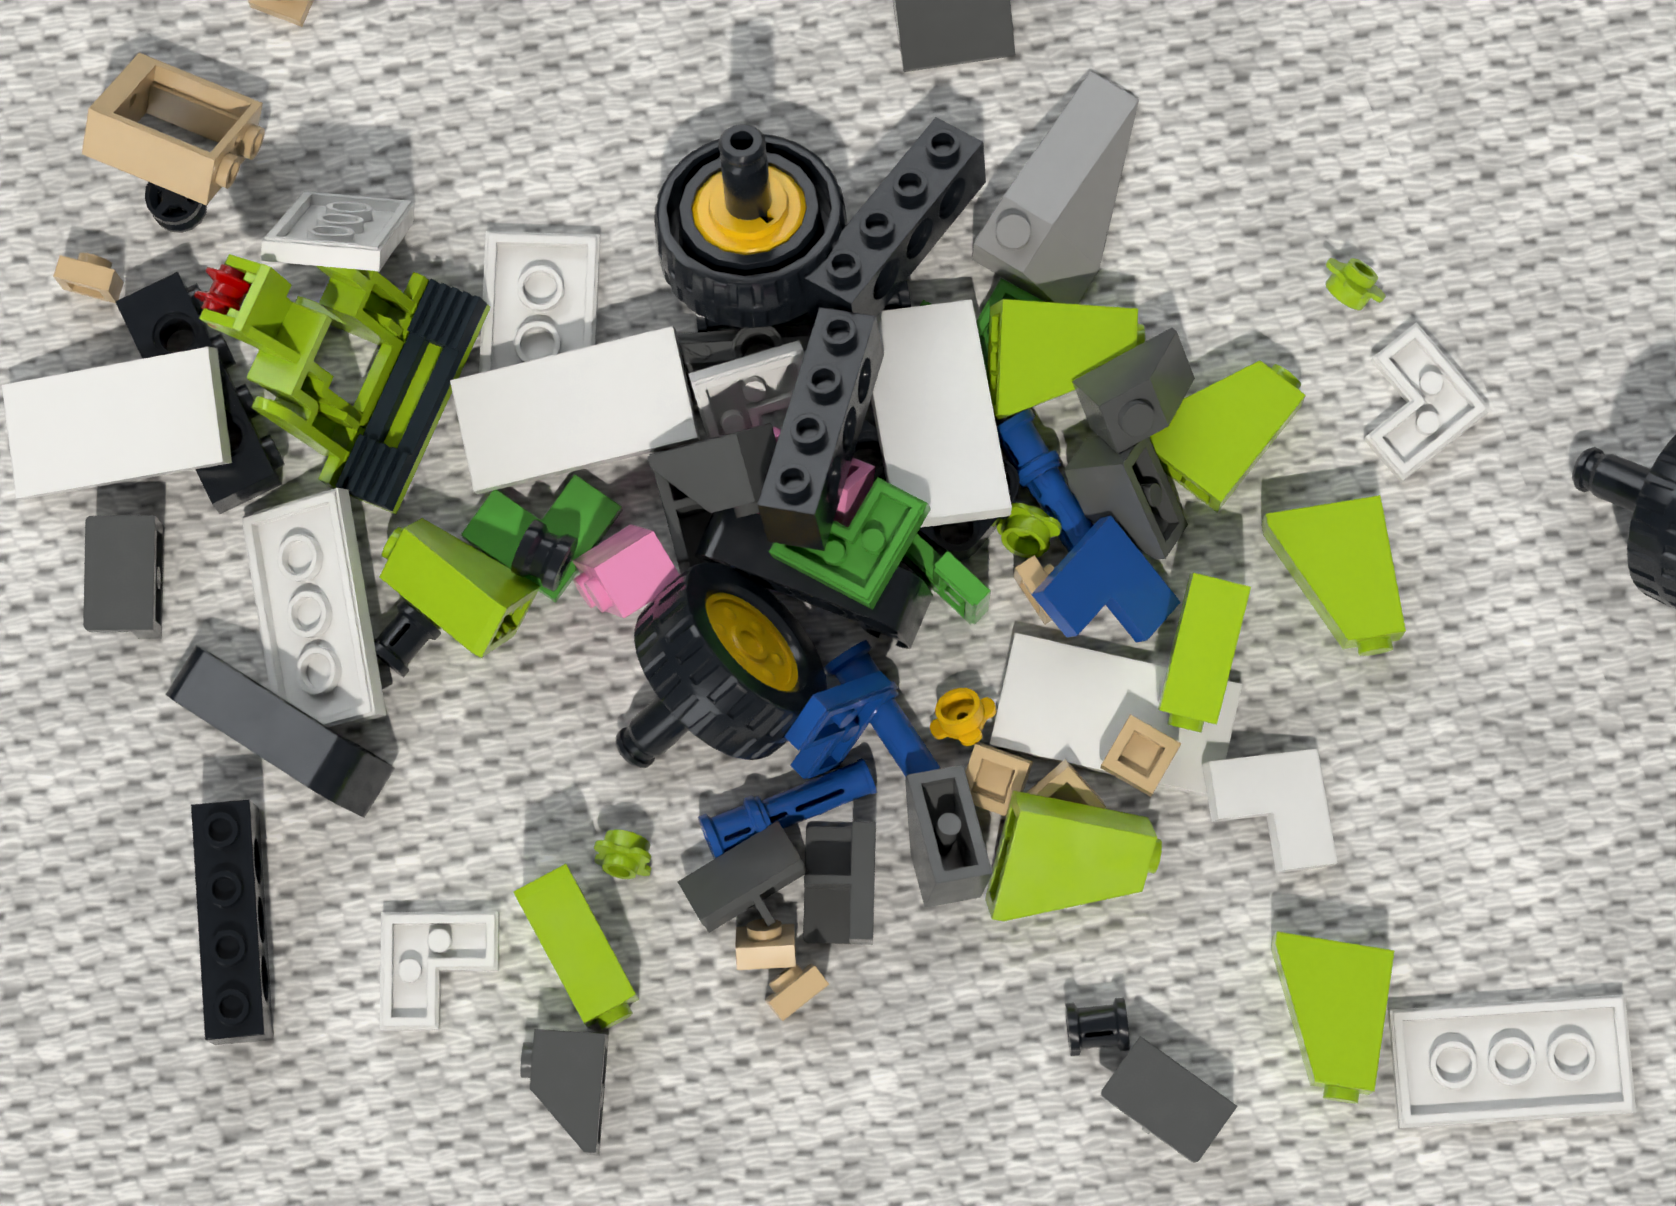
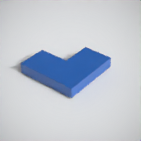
(1108, 572)
(835, 722)

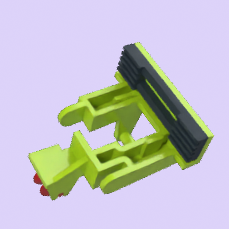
(423, 347)

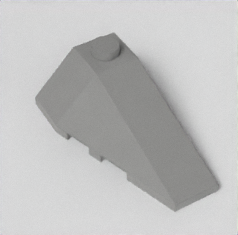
(1060, 206)

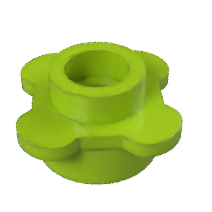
(1353, 283)
(1028, 530)
(623, 854)

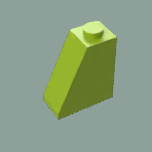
(1047, 345)
(1227, 430)
(1343, 568)
(457, 586)
(1203, 651)
(1067, 856)
(577, 948)
(1336, 1009)

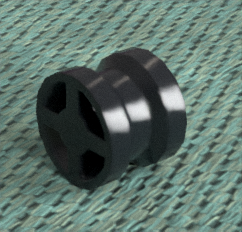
(161, 200)
(544, 555)

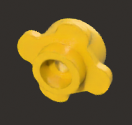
(962, 716)

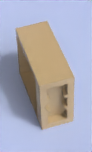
(187, 102)

